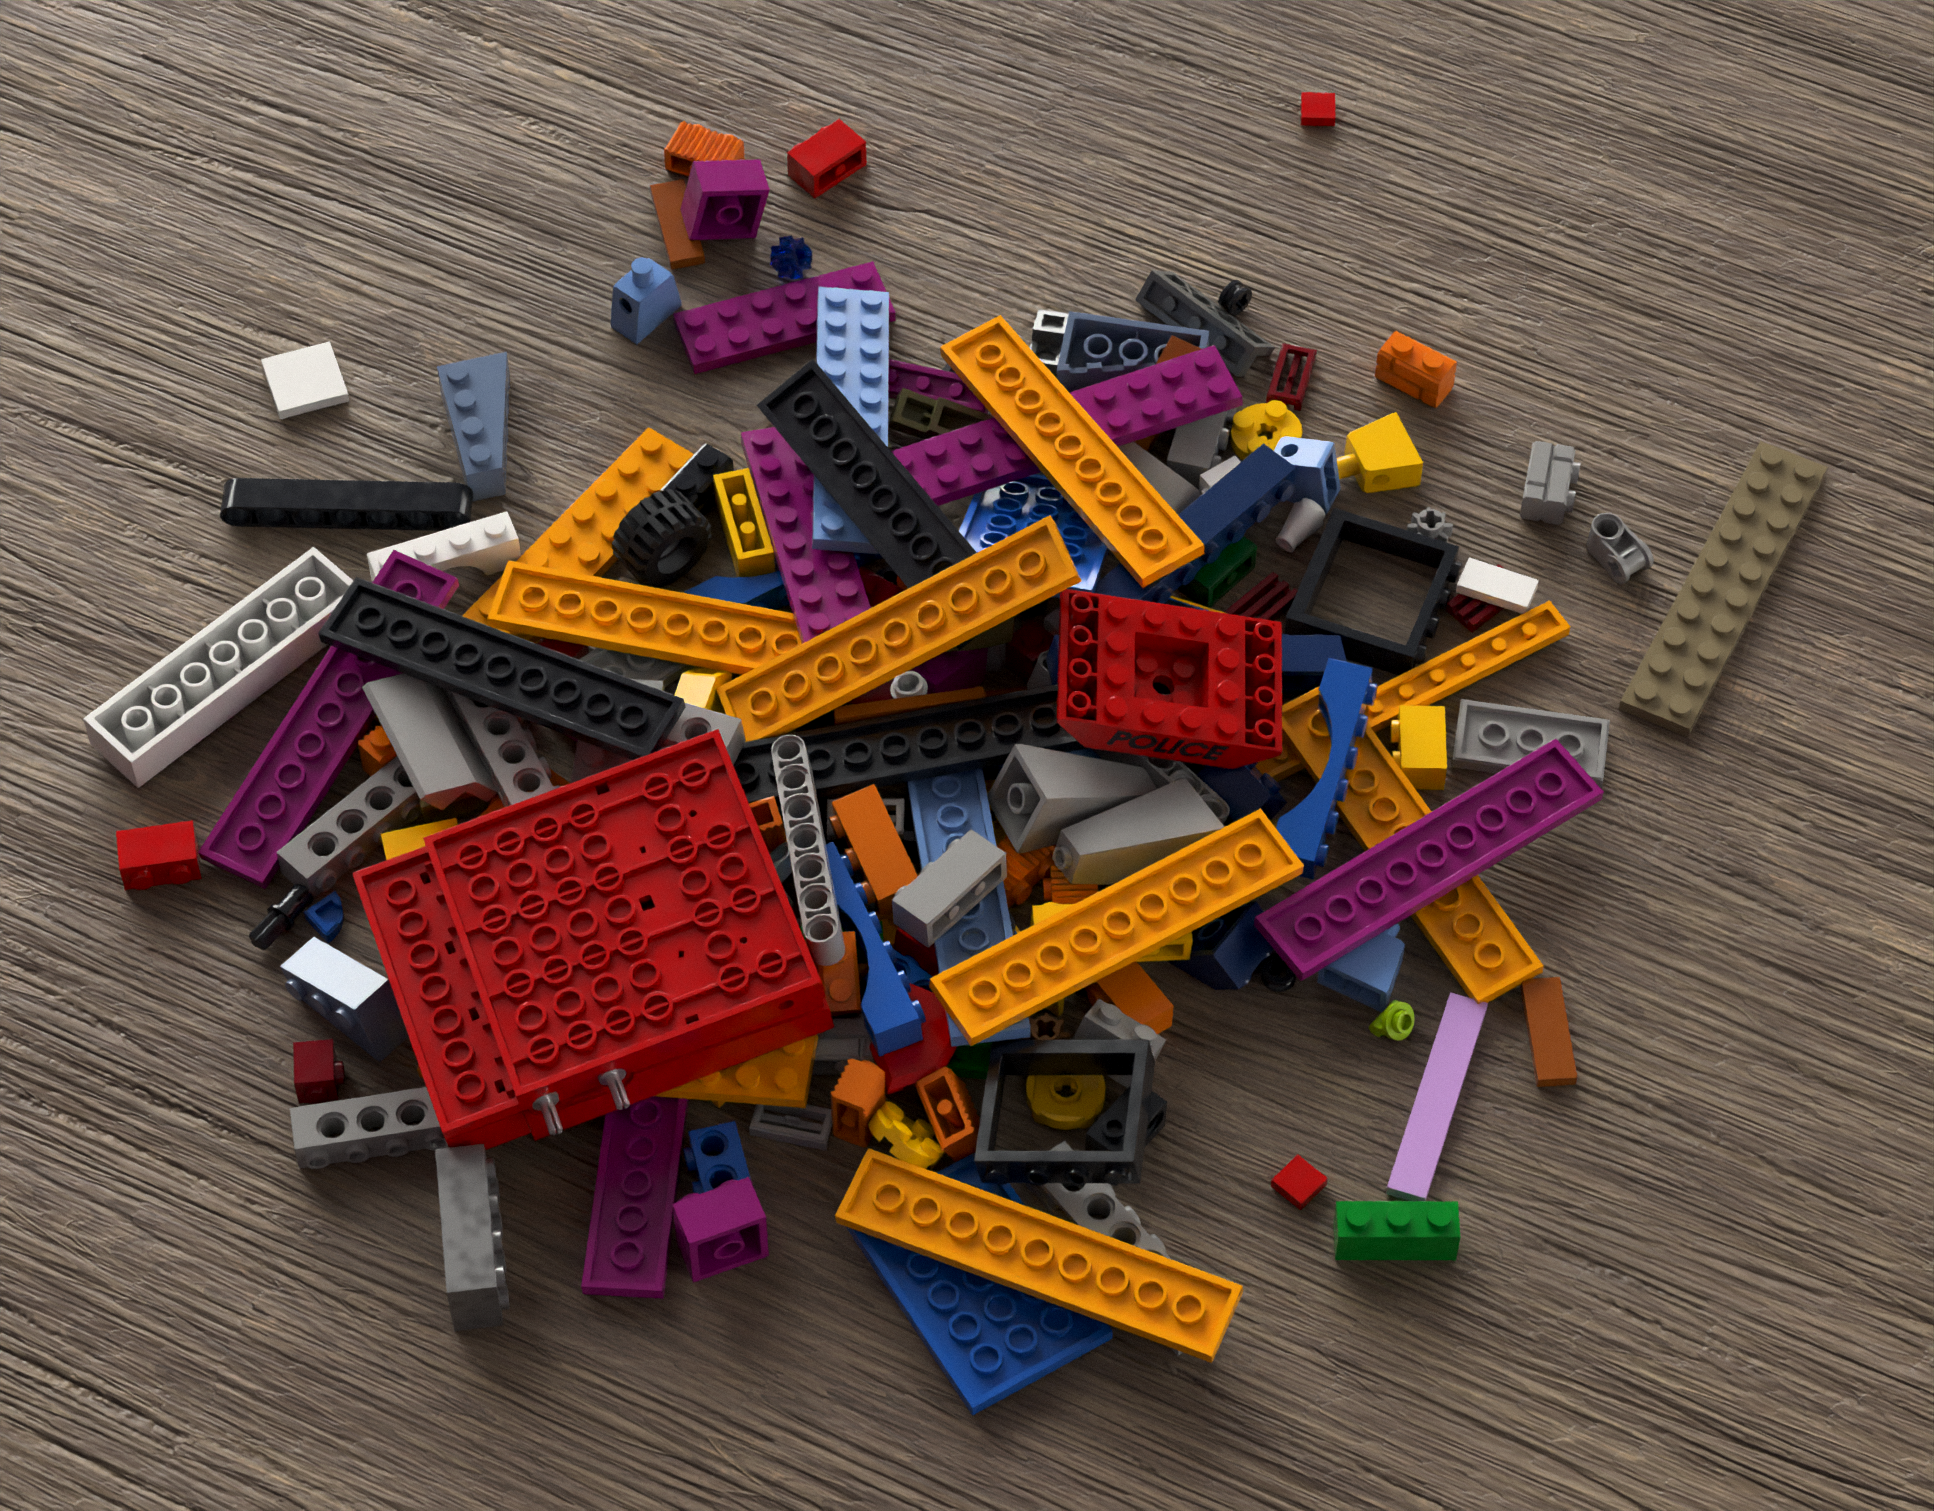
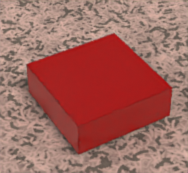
(1317, 109)
(1299, 1182)

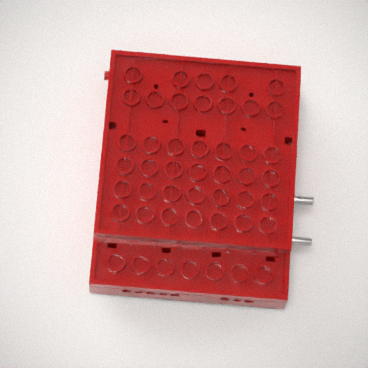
(592, 947)

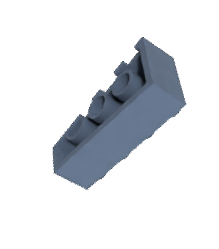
(1108, 347)
(477, 413)

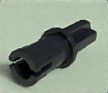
(280, 917)

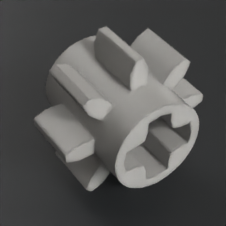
(1431, 524)

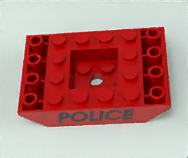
(1215, 664)

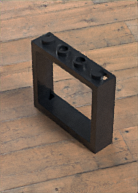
(1392, 540)
(1066, 1058)

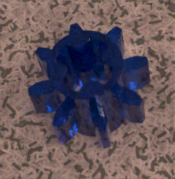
(791, 257)

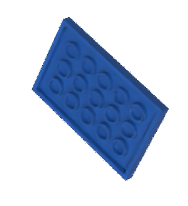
(1018, 504)
(977, 1329)

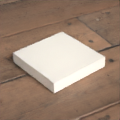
(305, 380)

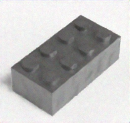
(471, 1237)

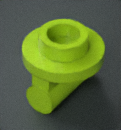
(1394, 1021)

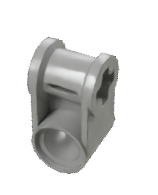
(1620, 550)

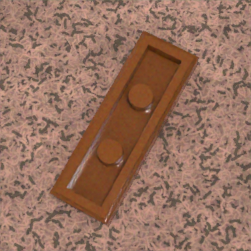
(667, 202)
(1548, 1032)

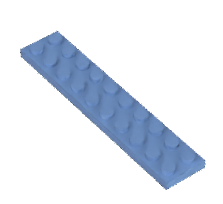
(855, 357)
(945, 811)

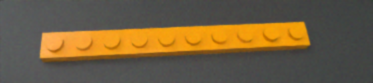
(1448, 673)

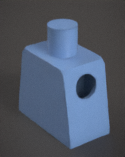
(643, 299)
(1315, 469)
(1367, 971)

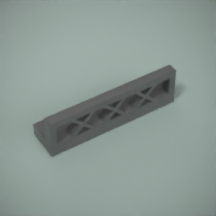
(1184, 306)

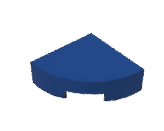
(326, 916)

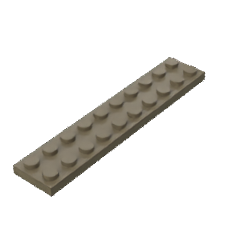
(1723, 589)

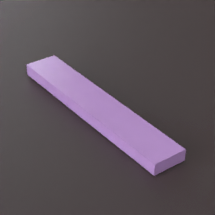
(1436, 1098)

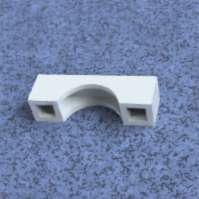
(477, 544)

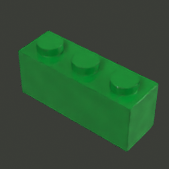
(1396, 1230)

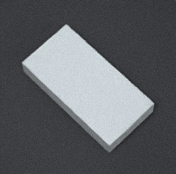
(1497, 586)

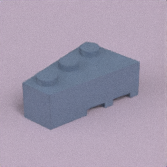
(347, 996)

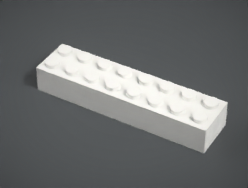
(218, 670)

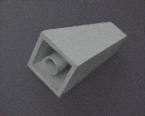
(1053, 789)
(1134, 835)

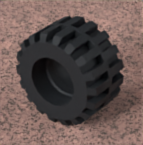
(661, 538)

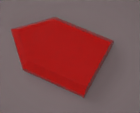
(923, 1057)

